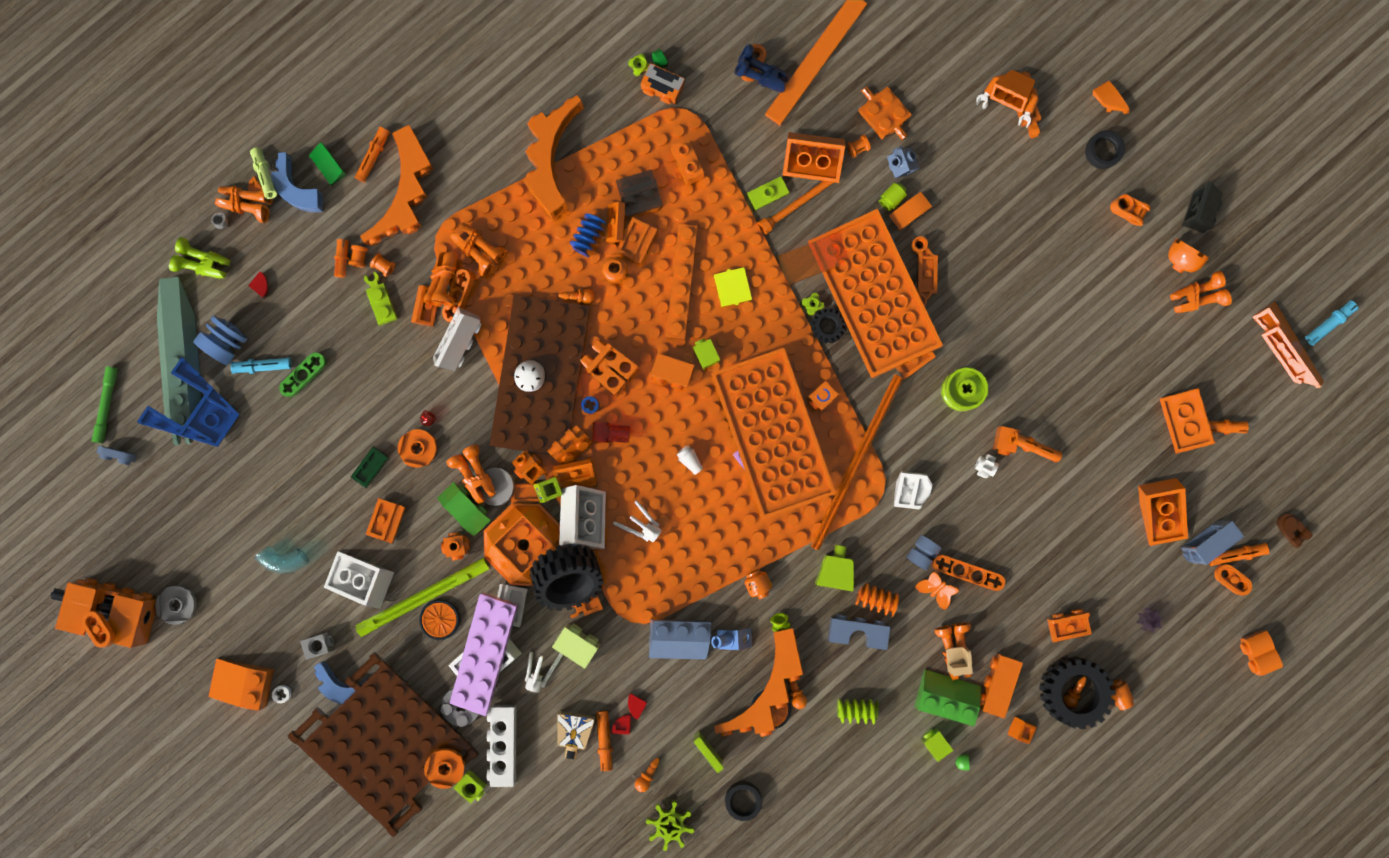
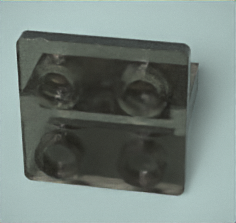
(639, 193)

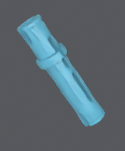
(1338, 317)
(261, 365)

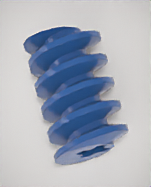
(587, 234)

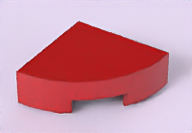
(260, 284)
(636, 705)
(622, 725)

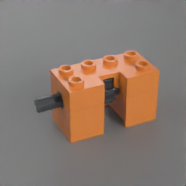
(127, 612)

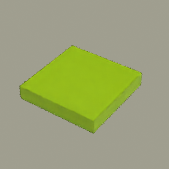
(708, 751)

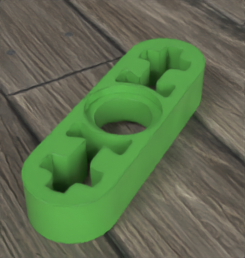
(311, 375)

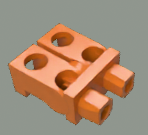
(603, 365)

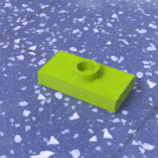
(768, 193)

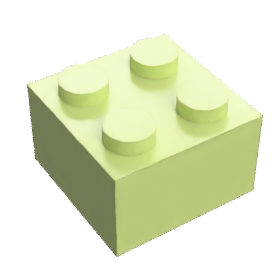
(576, 645)

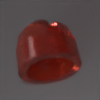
(427, 418)

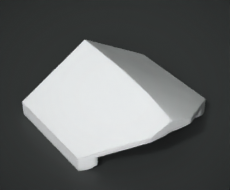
(912, 490)

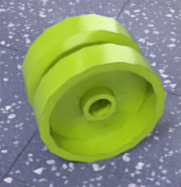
(975, 386)

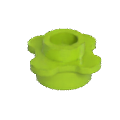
(634, 64)
(812, 309)
(780, 622)

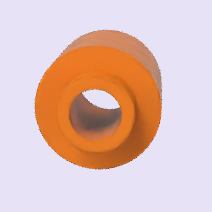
(1123, 697)

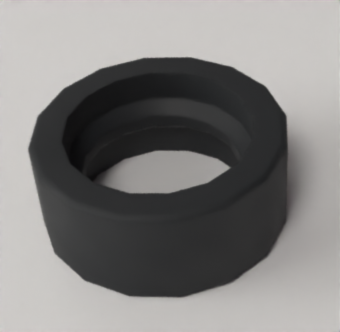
(1116, 140)
(746, 816)

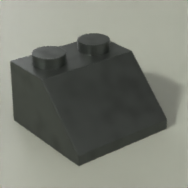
(1203, 208)

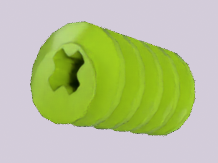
(857, 711)

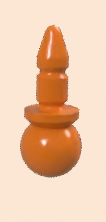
(586, 296)
(1071, 698)
(799, 700)
(643, 782)

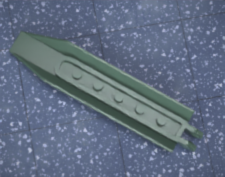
(176, 335)

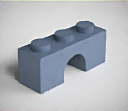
(876, 633)

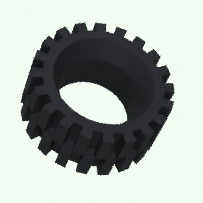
(568, 590)
(1053, 692)

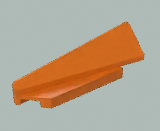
(1287, 346)

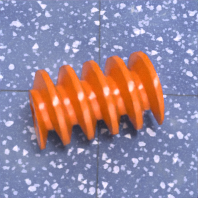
(877, 598)

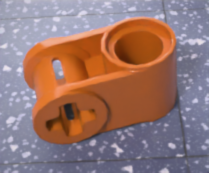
(1134, 209)

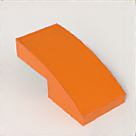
(910, 211)

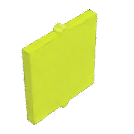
(732, 287)

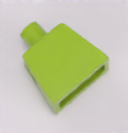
(836, 571)

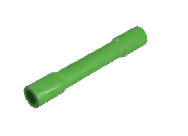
(108, 384)

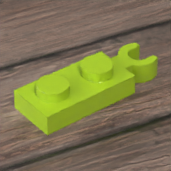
(380, 301)

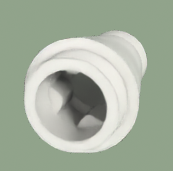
(689, 458)

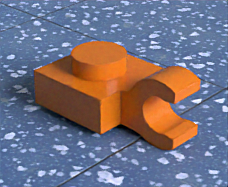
(1033, 128)

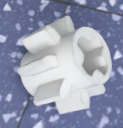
(986, 466)

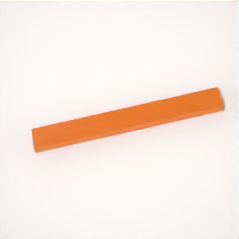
(815, 60)

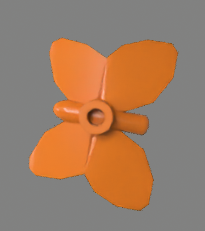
(938, 587)

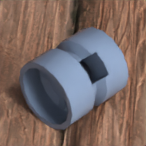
(923, 552)

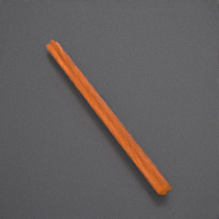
(854, 466)

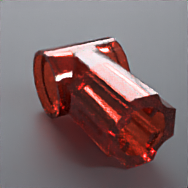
(605, 432)

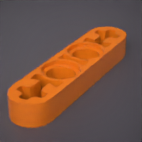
(968, 571)

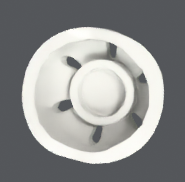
(528, 376)

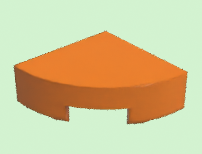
(254, 185)

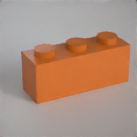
(1000, 685)

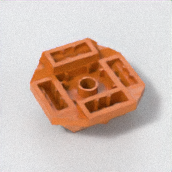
(504, 537)

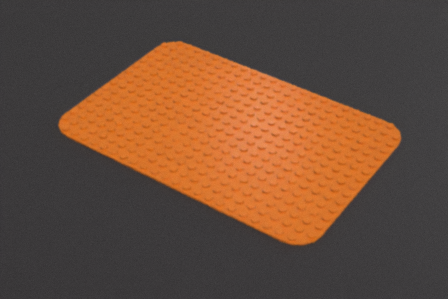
(707, 518)

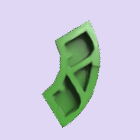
(463, 508)

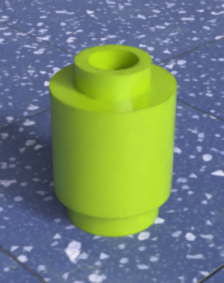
(893, 196)

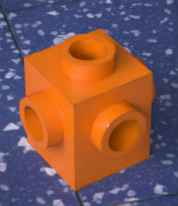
(528, 466)
(462, 542)

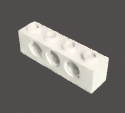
(507, 776)

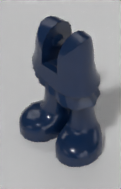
(772, 75)

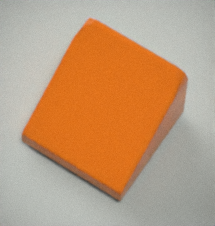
(1022, 730)

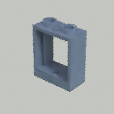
(1211, 542)

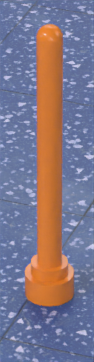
(767, 224)

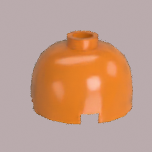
(1186, 257)

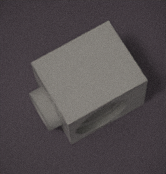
(310, 649)

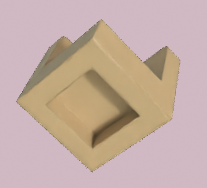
(959, 661)

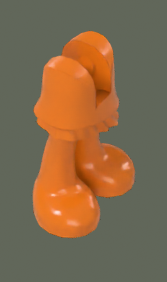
(237, 204)
(468, 247)
(441, 274)
(1192, 294)
(472, 483)
(945, 633)

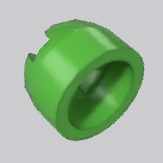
(962, 762)

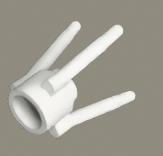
(650, 531)
(534, 681)

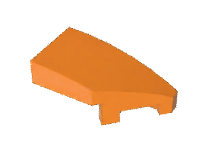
(1110, 98)

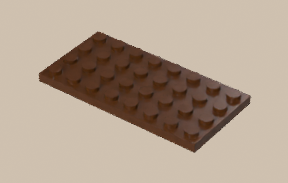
(555, 338)

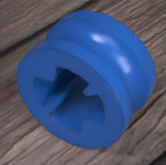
(587, 410)

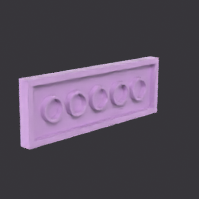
(484, 654)

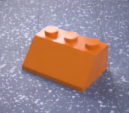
(813, 157)

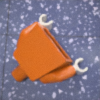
(1014, 91)

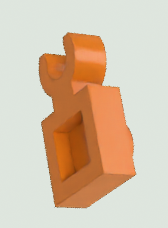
(588, 608)

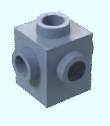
(903, 162)

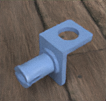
(732, 639)

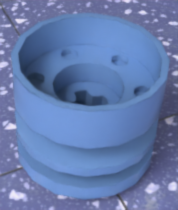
(219, 341)

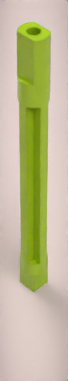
(422, 597)

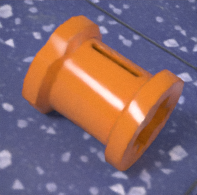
(858, 146)
(358, 256)
(382, 265)

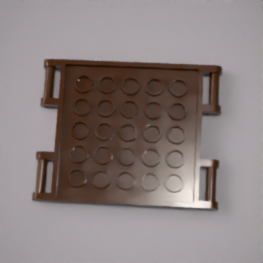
(380, 743)

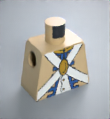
(574, 731)

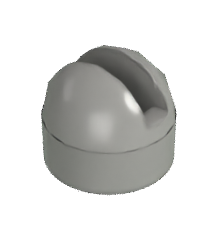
(215, 220)

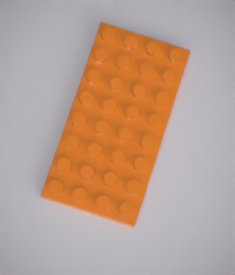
(878, 296)
(773, 433)

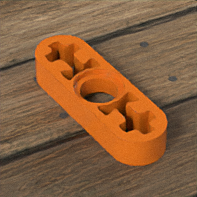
(458, 280)

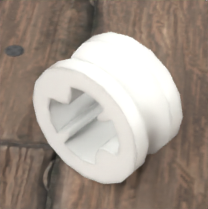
(276, 697)

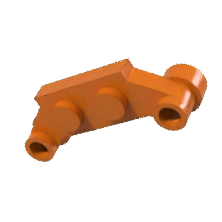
(926, 269)

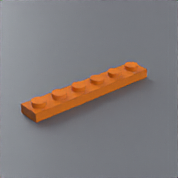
(681, 281)

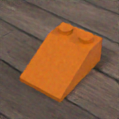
(1164, 511)
(241, 684)

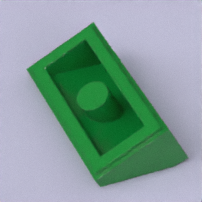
(327, 164)

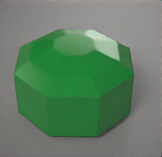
(659, 58)

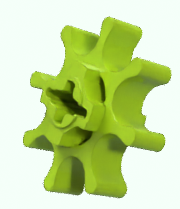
(678, 826)

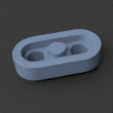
(109, 453)

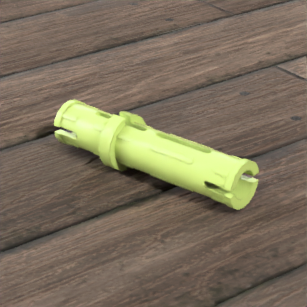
(262, 168)

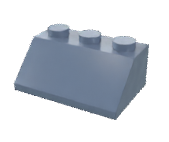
(679, 638)

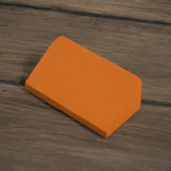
(423, 312)

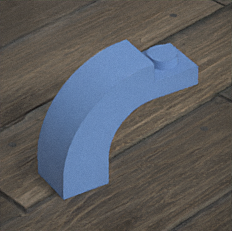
(304, 199)
(332, 687)

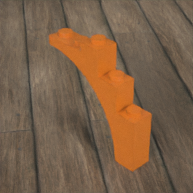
(542, 154)
(409, 193)
(760, 714)

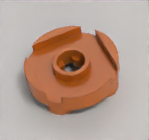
(411, 439)
(438, 758)

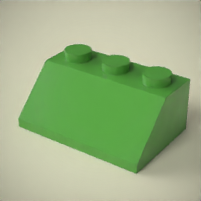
(948, 698)

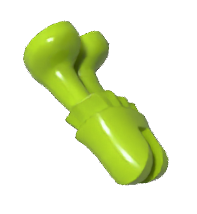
(204, 268)

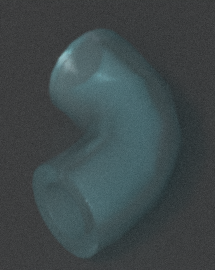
(282, 563)

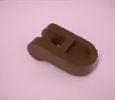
(1288, 524)

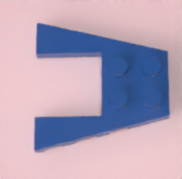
(208, 421)

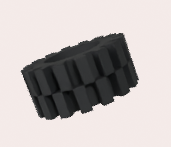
(828, 314)

